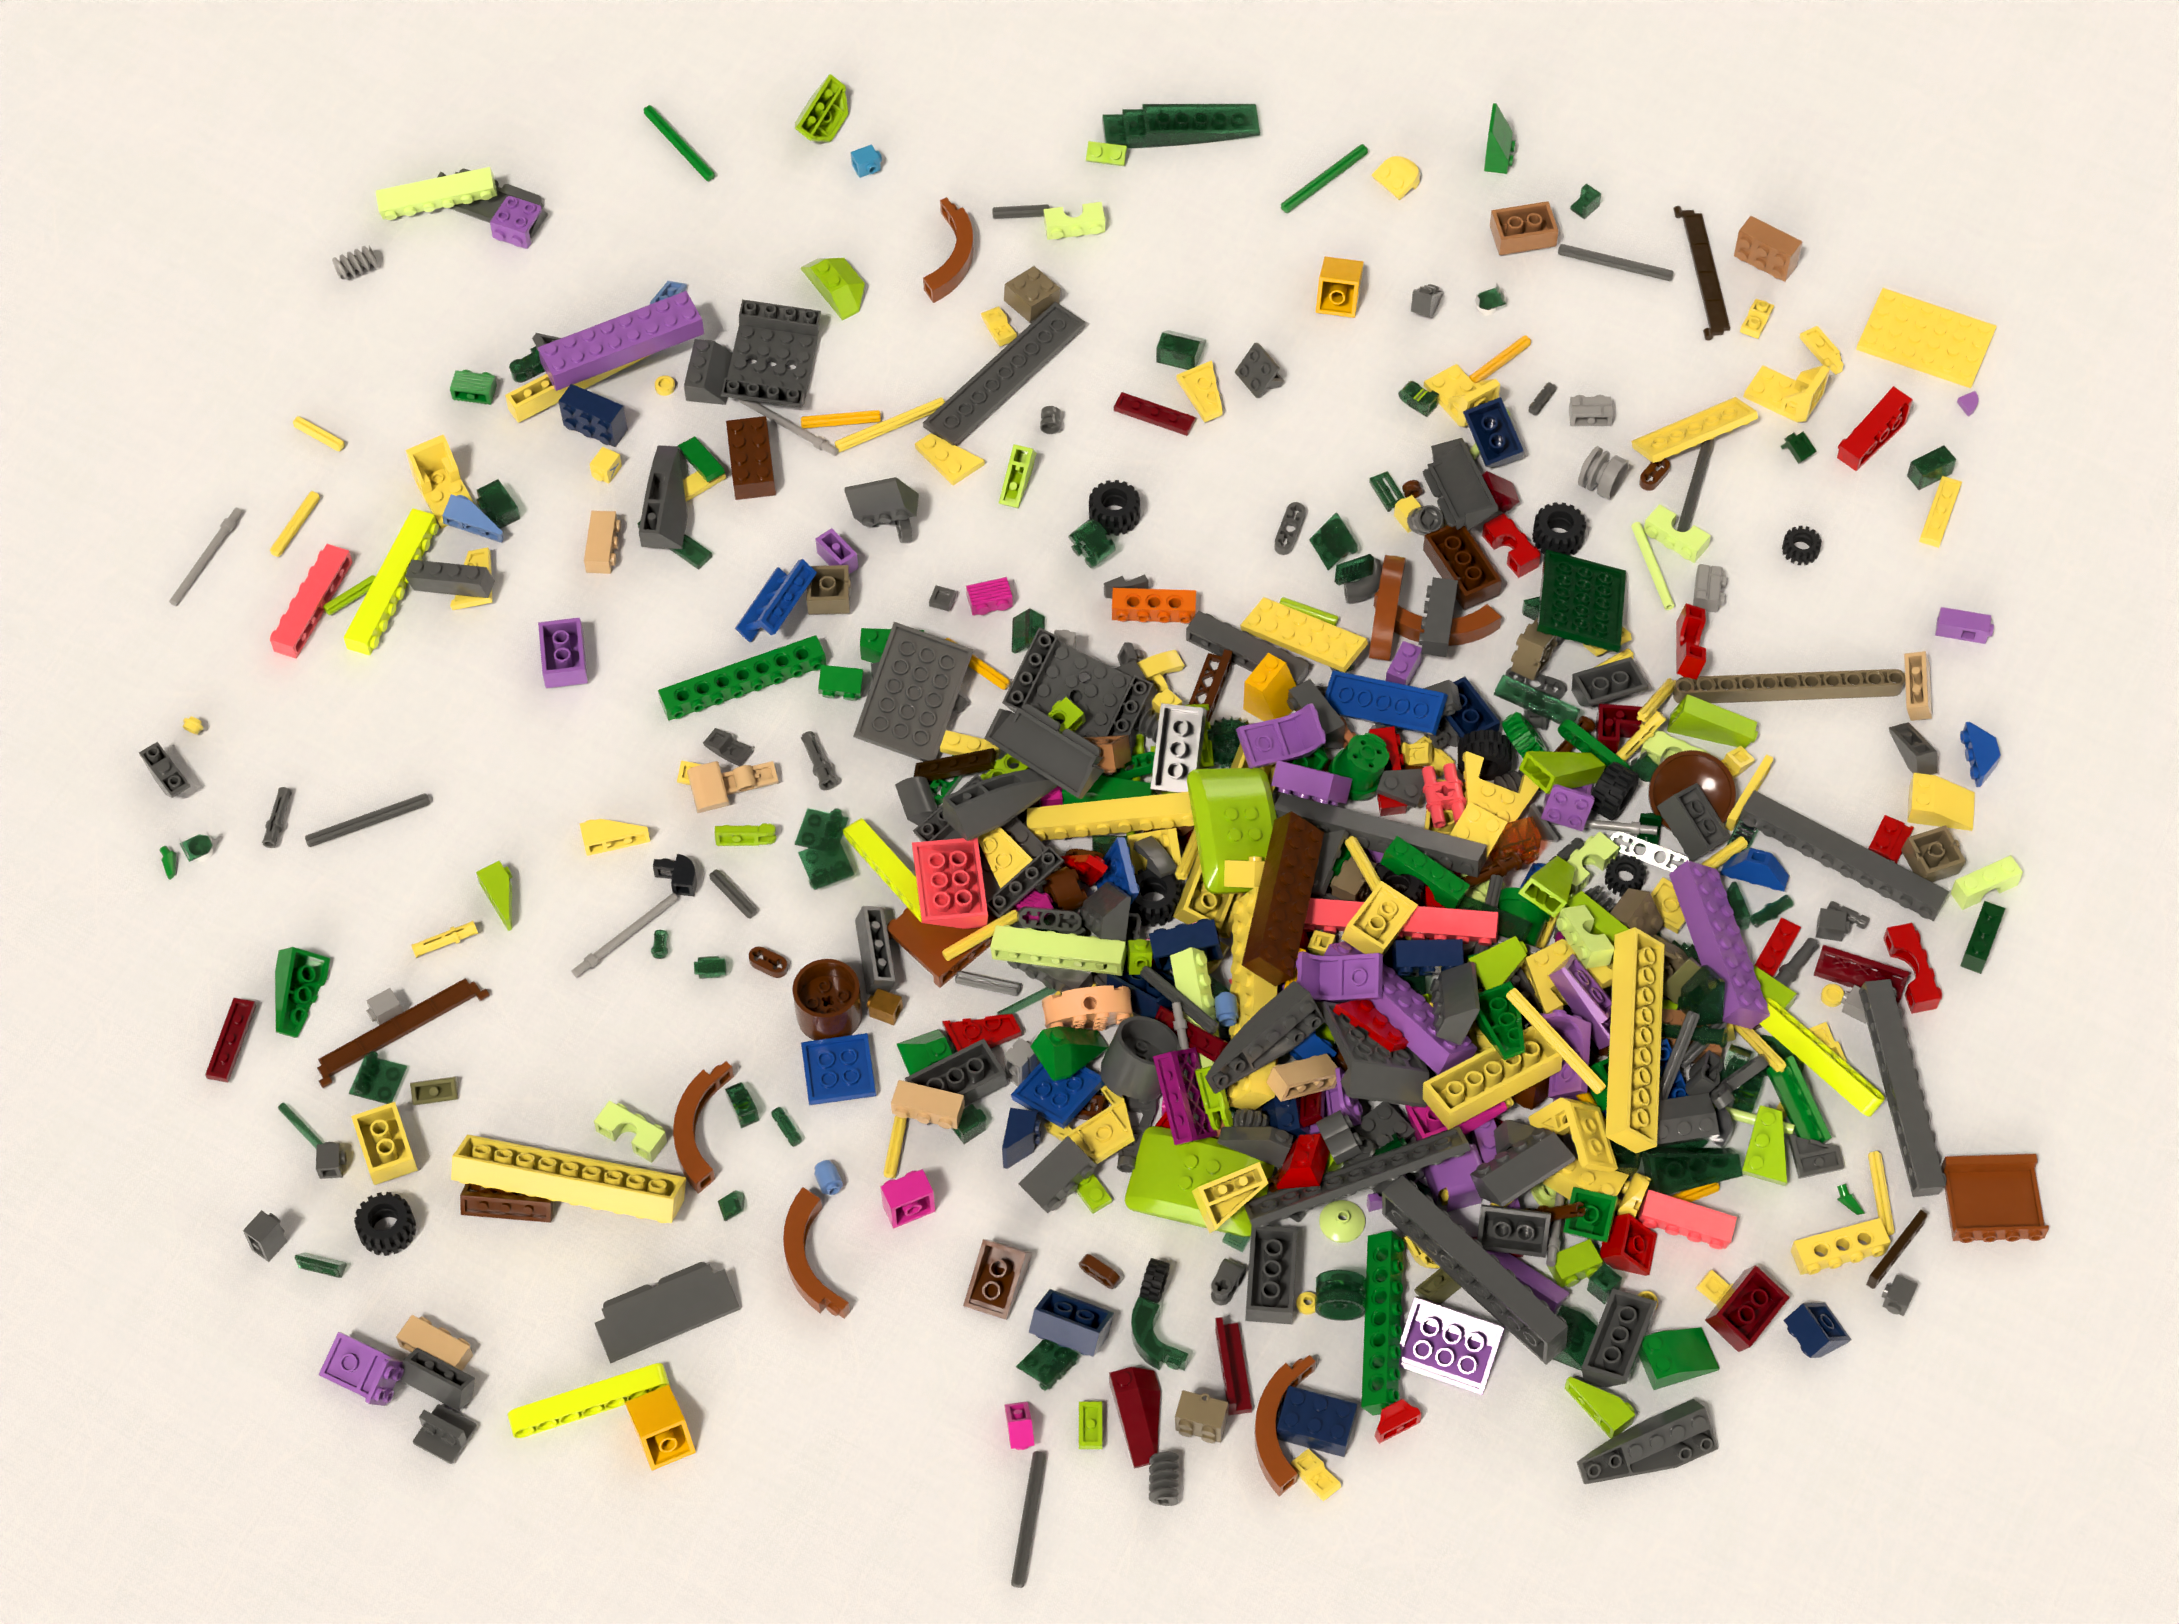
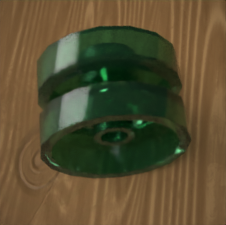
(1340, 1295)

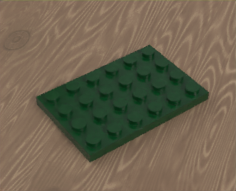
(1581, 601)

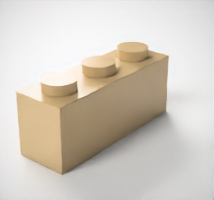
(601, 542)
(1918, 686)
(1302, 1077)
(927, 1104)
(437, 1342)

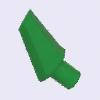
(168, 861)
(1849, 1200)

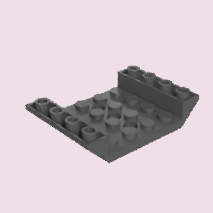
(778, 336)
(1052, 672)
(999, 900)
(1372, 1069)

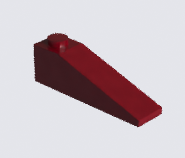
(1138, 1408)

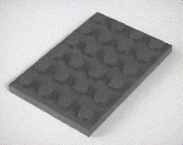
(913, 693)

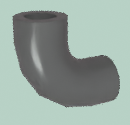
(1364, 587)

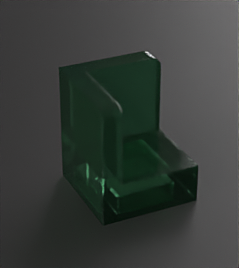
(1587, 203)

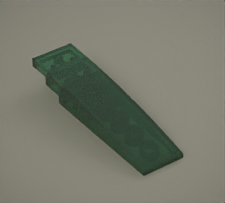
(1180, 124)

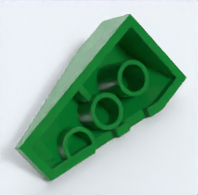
(1110, 788)
(297, 982)
(1501, 1021)
(1067, 1050)

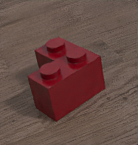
(1502, 491)
(1616, 722)

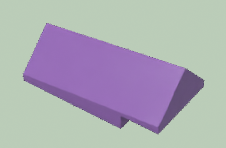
(1584, 998)
(1540, 1285)

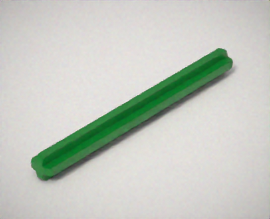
(679, 143)
(1324, 178)

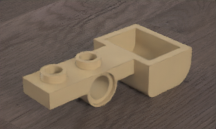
(712, 787)

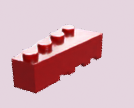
(1875, 429)

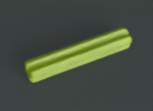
(349, 596)
(1316, 613)

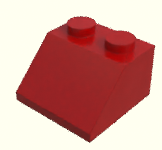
(1304, 1162)
(1629, 1246)

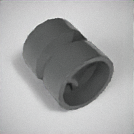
(1425, 519)

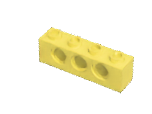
(1870, 1231)

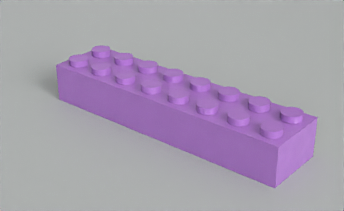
(621, 340)
(1719, 941)
(1413, 1018)

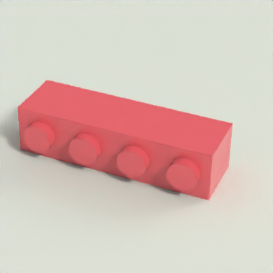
(1686, 1219)

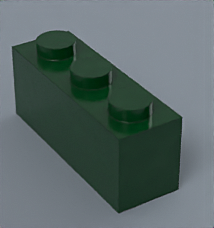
(1982, 937)

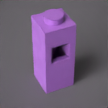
(1964, 625)

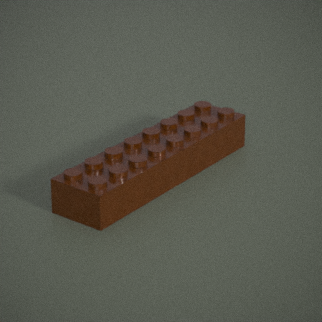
(1283, 899)

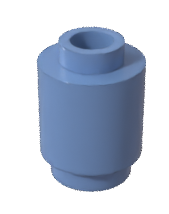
(1226, 1009)
(828, 1177)

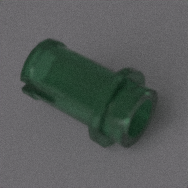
(660, 942)

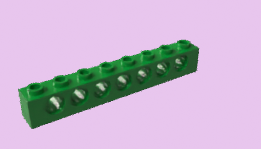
(748, 669)
(1382, 1322)

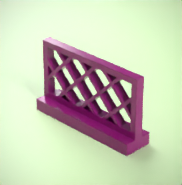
(1178, 1104)

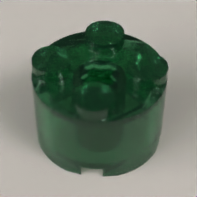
(1091, 542)

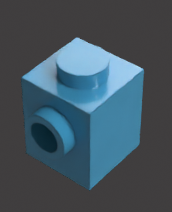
(866, 160)

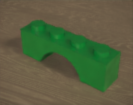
(1406, 859)

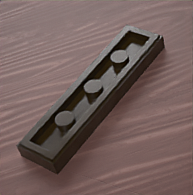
(956, 765)
(1897, 1249)

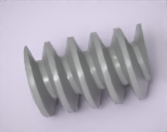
(354, 262)

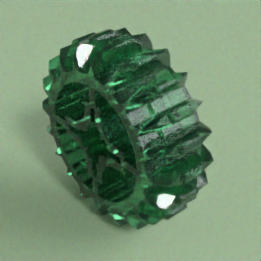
(1222, 735)

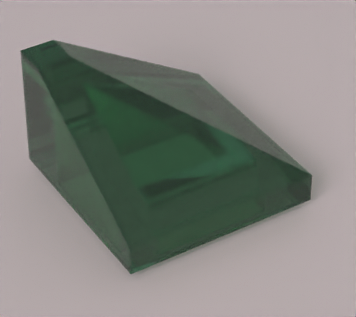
(731, 1204)

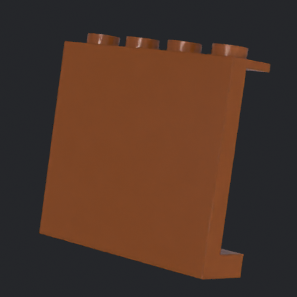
(928, 941)
(1993, 1198)

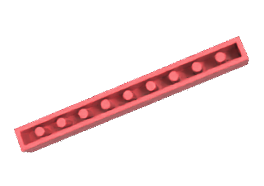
(1424, 922)

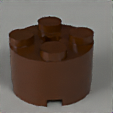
(1064, 889)

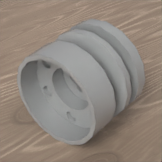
(1601, 472)

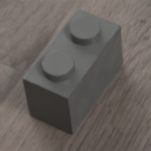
(265, 1235)

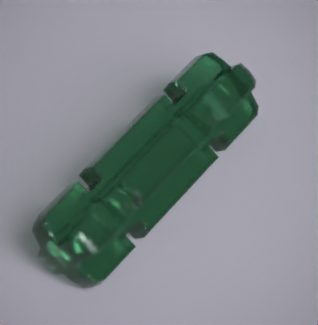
(786, 1126)

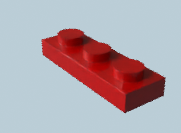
(1777, 947)

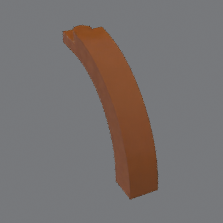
(954, 270)
(1386, 607)
(1463, 629)
(693, 1100)
(797, 1225)
(1269, 1454)

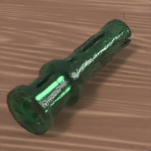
(1702, 1035)

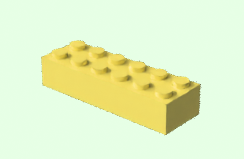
(1489, 1079)

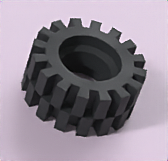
(1801, 535)
(1624, 865)
(1154, 1280)

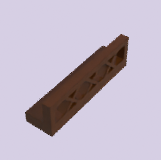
(1218, 676)
(504, 1205)

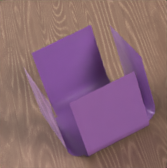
(1455, 1175)

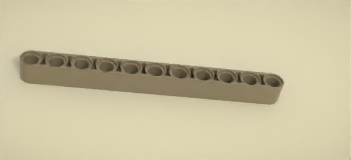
(1778, 684)

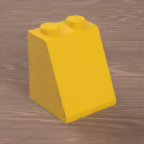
(1339, 286)
(1268, 689)
(660, 1427)

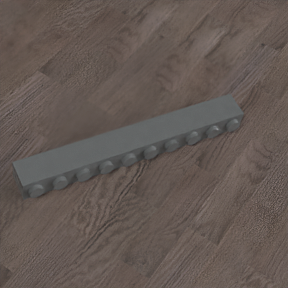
(1378, 833)
(1844, 856)
(1902, 1088)

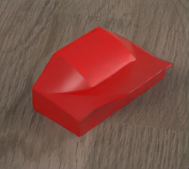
(1396, 1419)

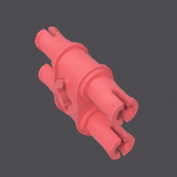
(1435, 792)

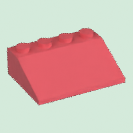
(950, 883)

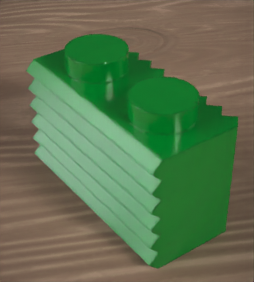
(473, 387)

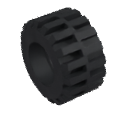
(1115, 494)
(1559, 517)
(1491, 746)
(1614, 790)
(1415, 886)
(1156, 911)
(377, 1209)

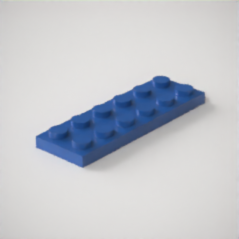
(1385, 702)

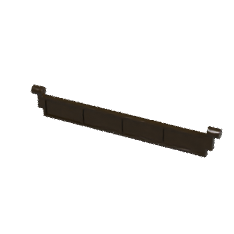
(1705, 272)

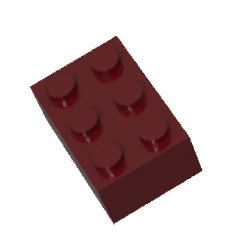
(1747, 1308)

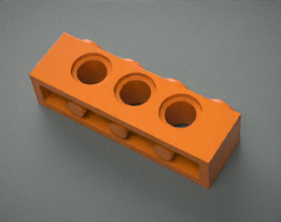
(1153, 605)

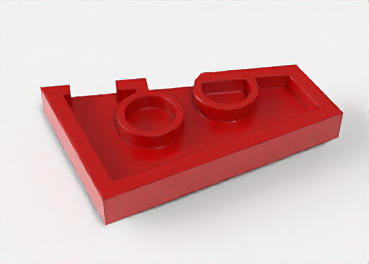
(1088, 867)
(1368, 1017)
(993, 1029)

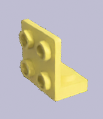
(1166, 837)

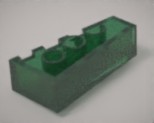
(1689, 1168)

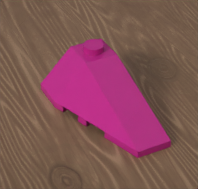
(1428, 1124)

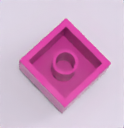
(907, 1198)

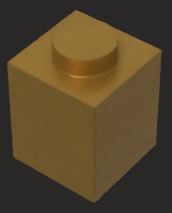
(885, 1006)

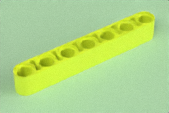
(884, 863)
(1822, 1059)
(586, 1400)

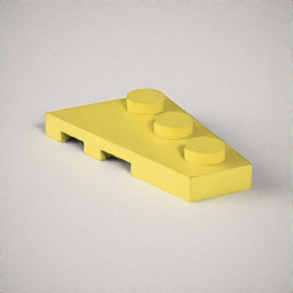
(1202, 390)
(949, 460)
(480, 558)
(1003, 855)

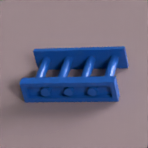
(776, 600)

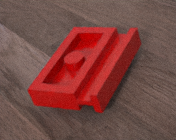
(1890, 838)

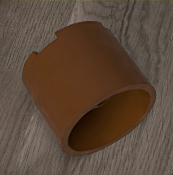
(827, 999)

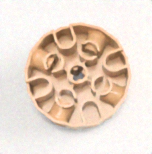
(1088, 1007)

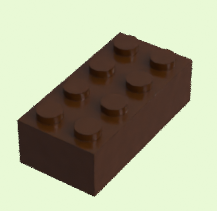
(750, 458)
(1461, 559)

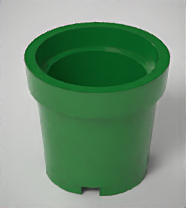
(1369, 751)
(1517, 905)

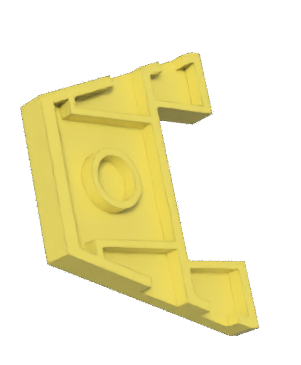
(1494, 798)
(1546, 961)
(1102, 1133)

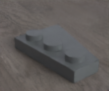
(1329, 852)

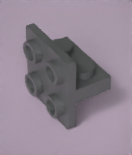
(1259, 371)
(444, 1433)

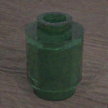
(710, 967)

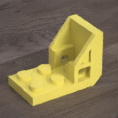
(1459, 392)
(1788, 396)
(436, 474)
(1587, 1129)

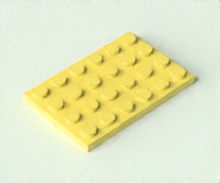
(1926, 337)

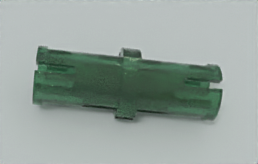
(1771, 911)

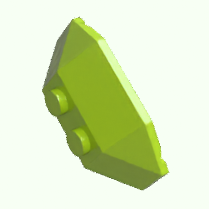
(824, 111)
(837, 284)

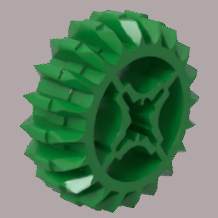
(1522, 734)

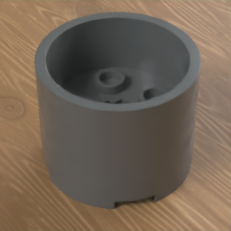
(1129, 1060)

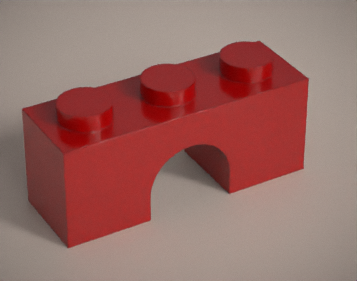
(1503, 532)

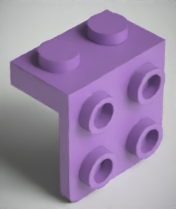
(514, 221)

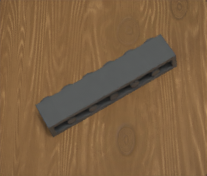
(1247, 650)

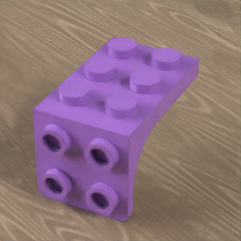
(1282, 738)
(1568, 806)
(1341, 976)
(1577, 1035)
(1336, 1100)
(362, 1369)

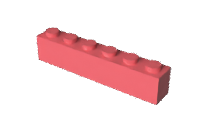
(308, 604)

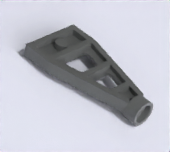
(1128, 1154)

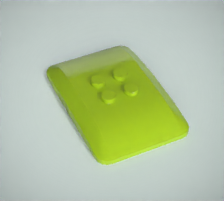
(1231, 819)
(1170, 1172)

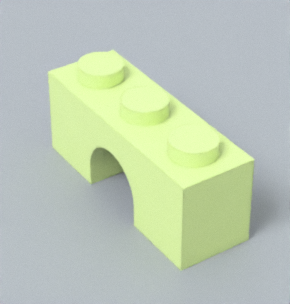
(1060, 225)
(1687, 544)
(1663, 746)
(1597, 852)
(1999, 875)
(1576, 927)
(617, 1119)

